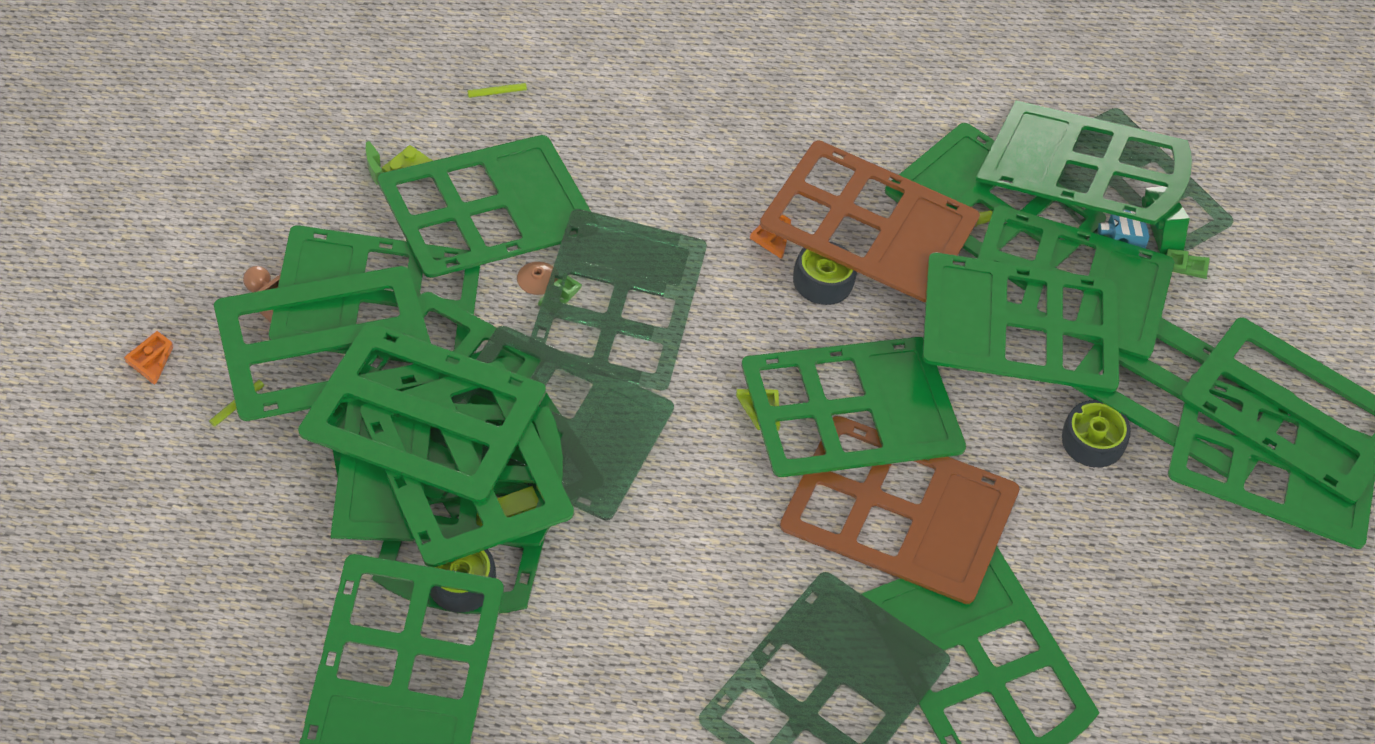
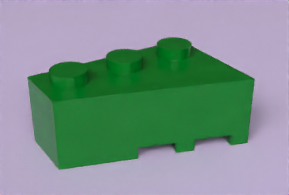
(1172, 229)

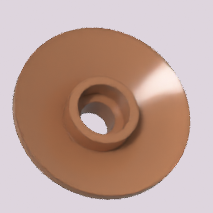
(534, 283)

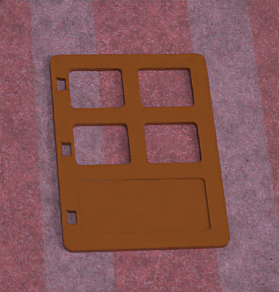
(906, 239)
(950, 529)

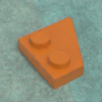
(770, 241)
(150, 356)

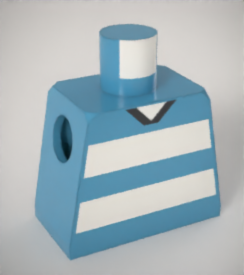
(1125, 230)

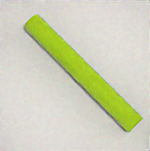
(497, 90)
(231, 407)

